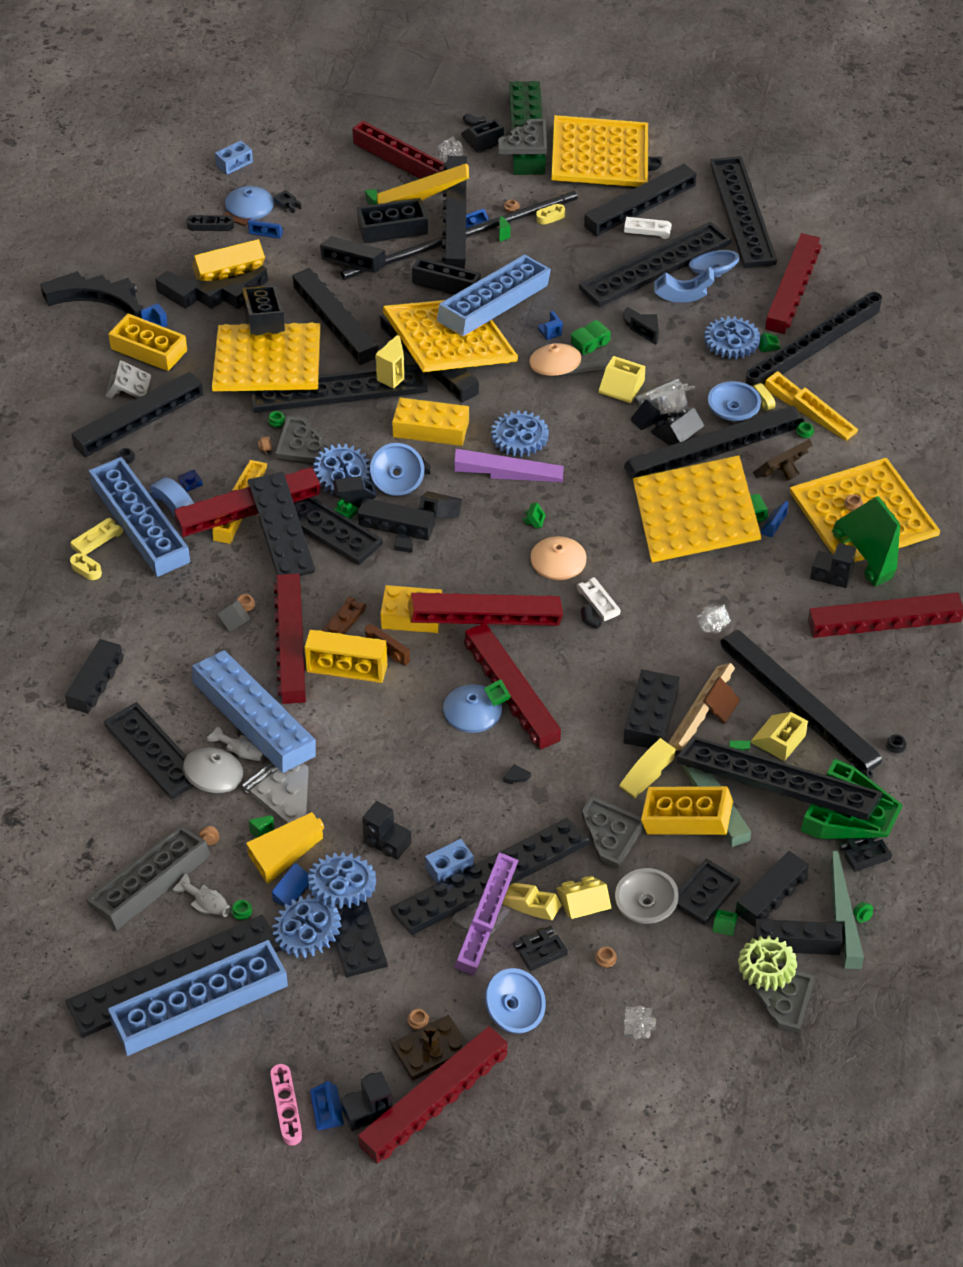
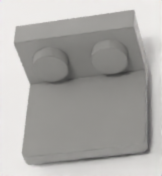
(128, 379)

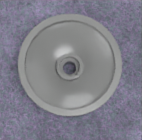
(213, 770)
(644, 887)

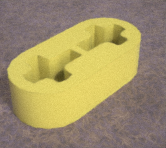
(550, 214)
(767, 399)
(88, 564)

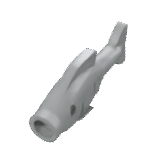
(242, 747)
(207, 900)

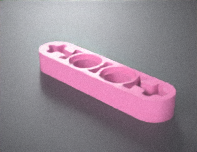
(286, 1104)

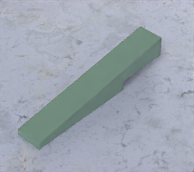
(737, 830)
(843, 914)

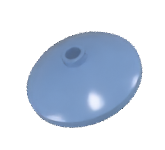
(249, 202)
(720, 261)
(734, 401)
(400, 458)
(470, 709)
(522, 993)

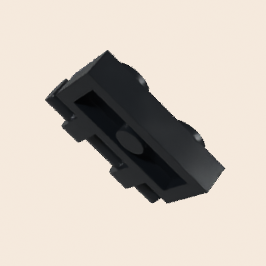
(867, 855)
(543, 952)

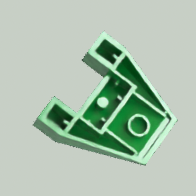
(876, 537)
(833, 825)

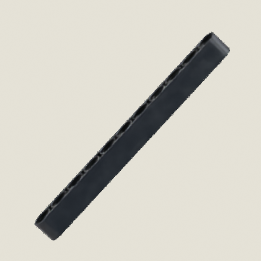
(815, 339)
(715, 443)
(800, 701)

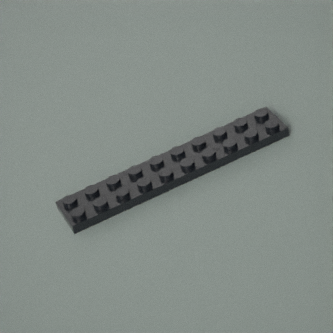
(743, 212)
(653, 264)
(340, 388)
(780, 778)
(467, 887)
(92, 1006)

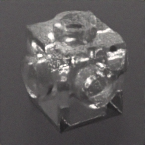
(449, 147)
(713, 618)
(638, 1022)

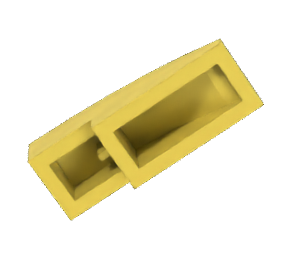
(648, 768)
(530, 901)

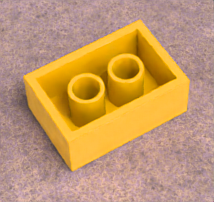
(396, 613)

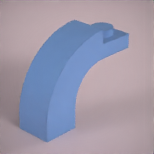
(684, 291)
(170, 493)

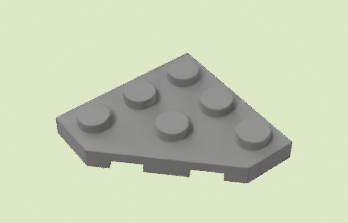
(284, 793)

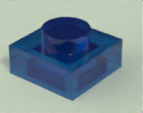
(190, 480)

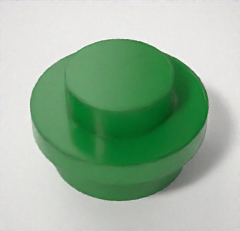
(276, 419)
(805, 430)
(241, 910)
(863, 912)

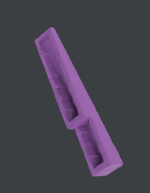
(506, 467)
(486, 914)

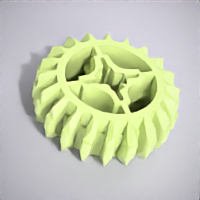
(769, 956)

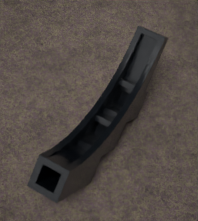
(96, 289)
(210, 293)

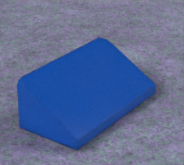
(476, 218)
(265, 229)
(775, 520)
(291, 886)
(326, 1106)

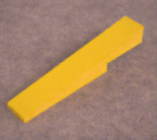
(426, 186)
(809, 405)
(226, 532)

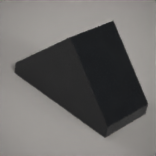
(646, 326)
(647, 415)

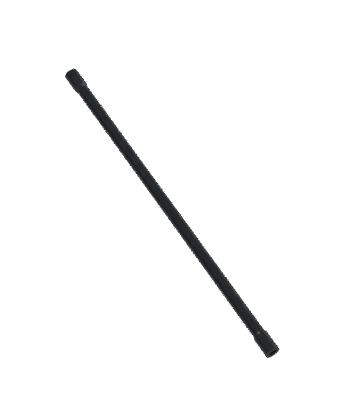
(562, 199)

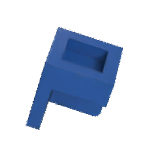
(155, 315)
(552, 328)

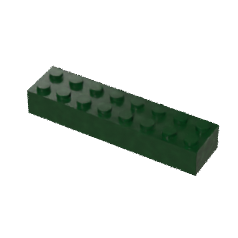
(525, 105)

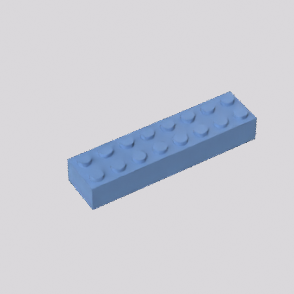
(493, 295)
(139, 516)
(254, 711)
(198, 997)

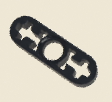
(220, 223)

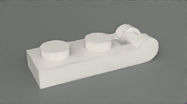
(648, 227)
(598, 599)

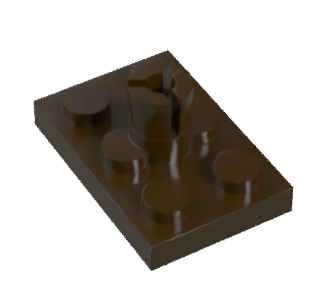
(784, 462)
(428, 1047)

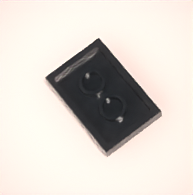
(706, 891)

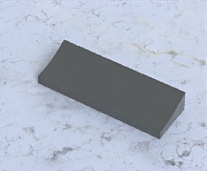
(149, 877)

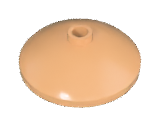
(555, 359)
(558, 558)

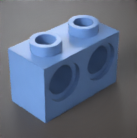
(233, 157)
(446, 861)

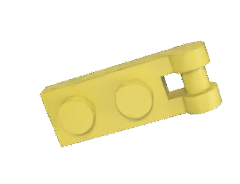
(96, 536)

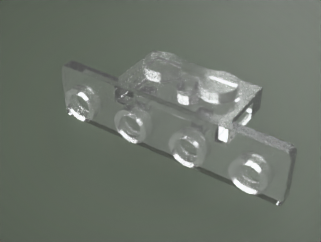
(669, 400)

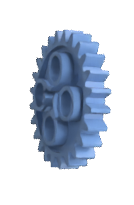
(732, 337)
(519, 433)
(327, 474)
(341, 880)
(306, 926)

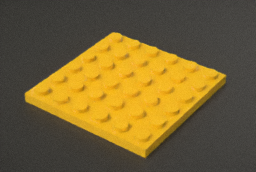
(600, 151)
(441, 348)
(267, 360)
(824, 501)
(696, 509)

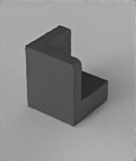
(233, 616)

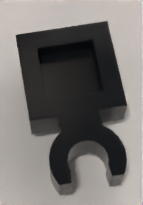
(286, 200)

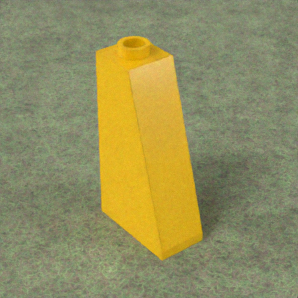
(285, 845)

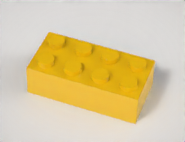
(228, 261)
(148, 342)
(430, 421)
(346, 656)
(687, 810)

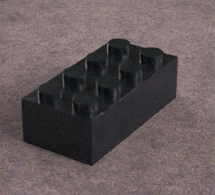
(392, 220)
(263, 310)
(651, 709)

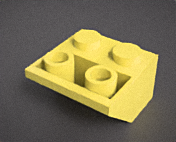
(390, 363)
(622, 379)
(781, 734)
(584, 897)

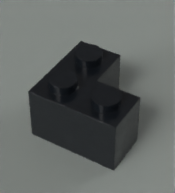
(834, 568)
(383, 833)
(369, 1103)

